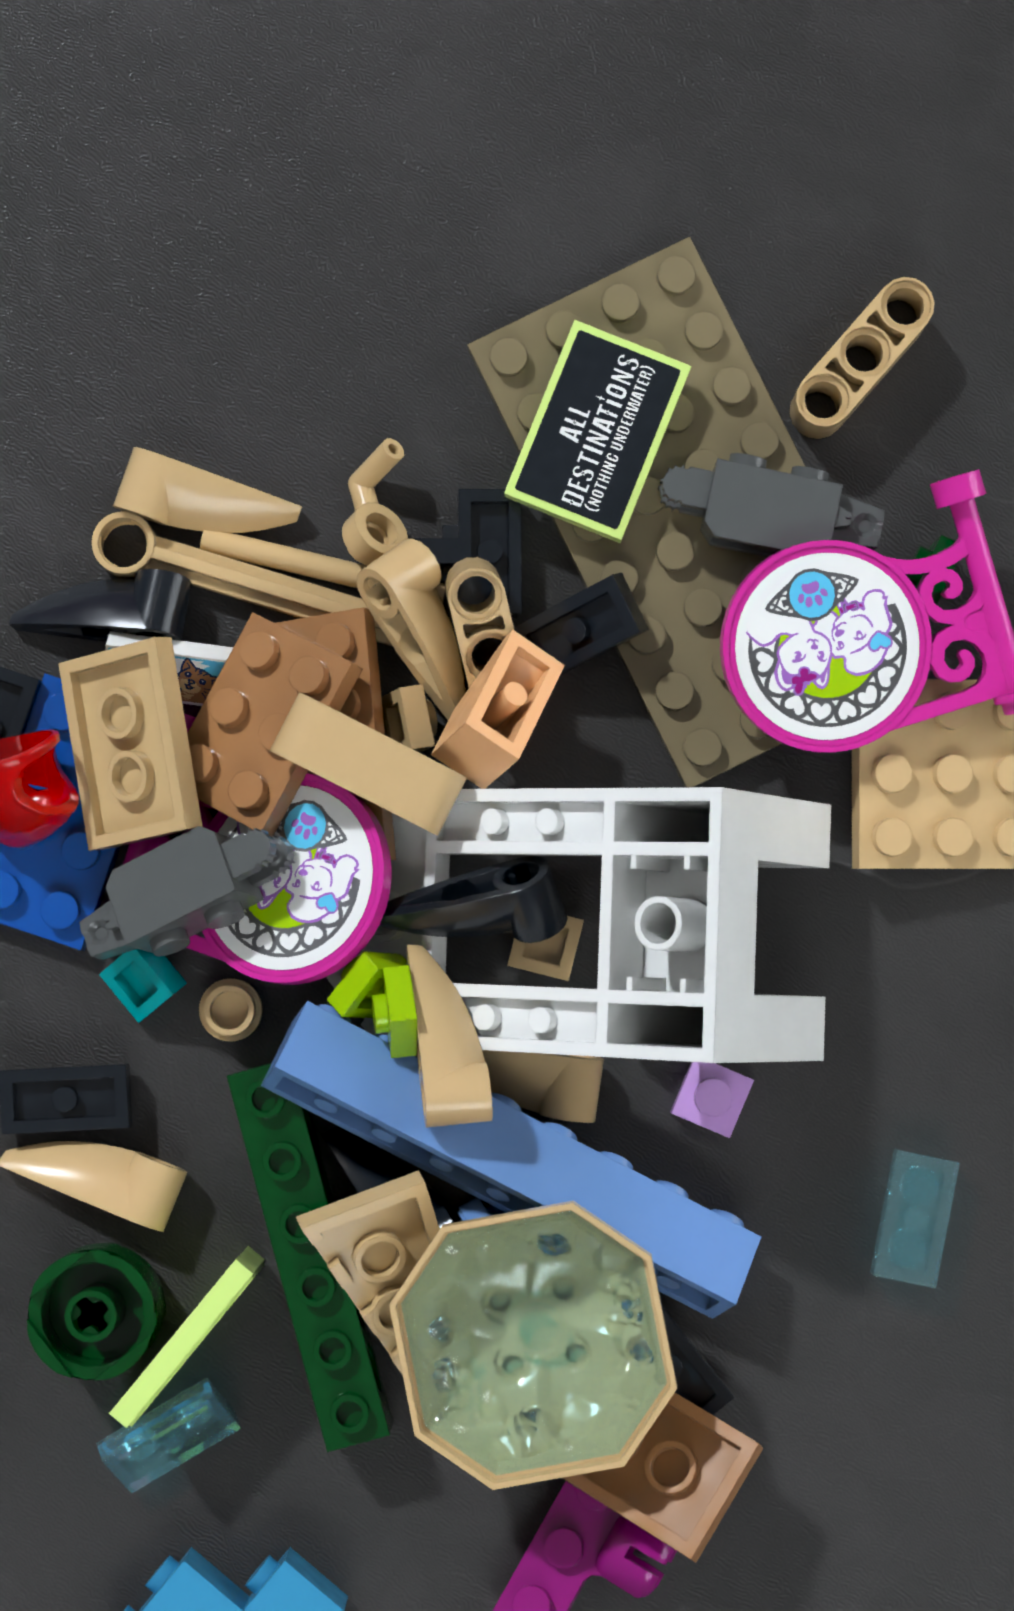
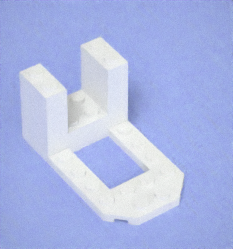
(670, 923)

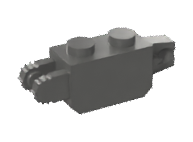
(768, 509)
(182, 890)

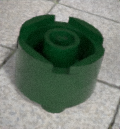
(97, 1348)

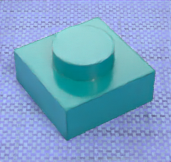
(142, 981)

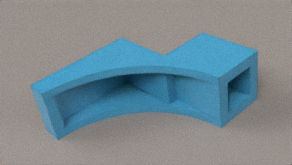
(274, 1585)

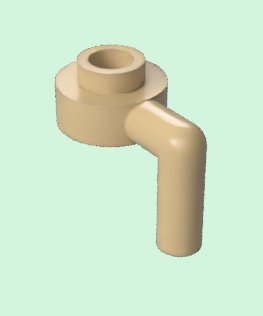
(373, 527)

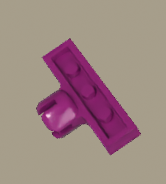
(580, 1542)

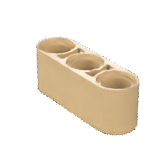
(877, 333)
(479, 620)
(368, 763)

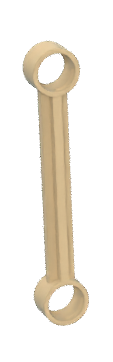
(227, 575)

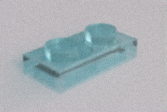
(914, 1218)
(168, 1435)

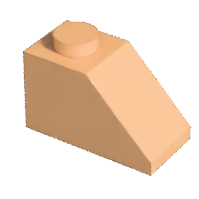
(498, 711)

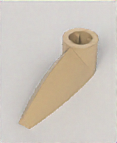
(196, 499)
(408, 609)
(448, 1049)
(548, 1083)
(104, 1177)

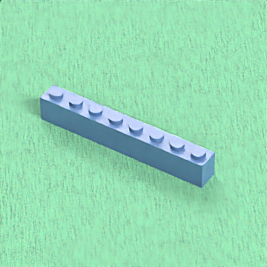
(509, 1161)

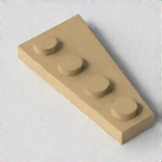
(374, 1245)

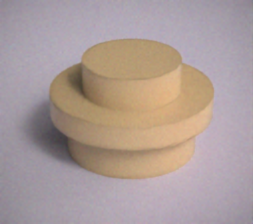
(230, 1010)

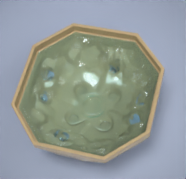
(533, 1345)

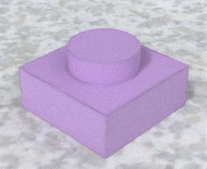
(712, 1097)

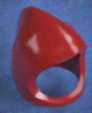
(26, 812)

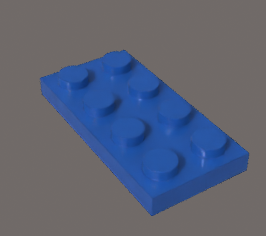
(56, 880)

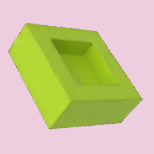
(360, 981)
(396, 1012)

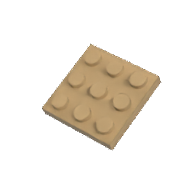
(937, 790)

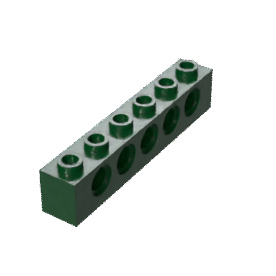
(325, 1319)

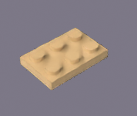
(130, 744)

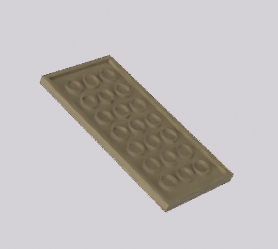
(664, 557)

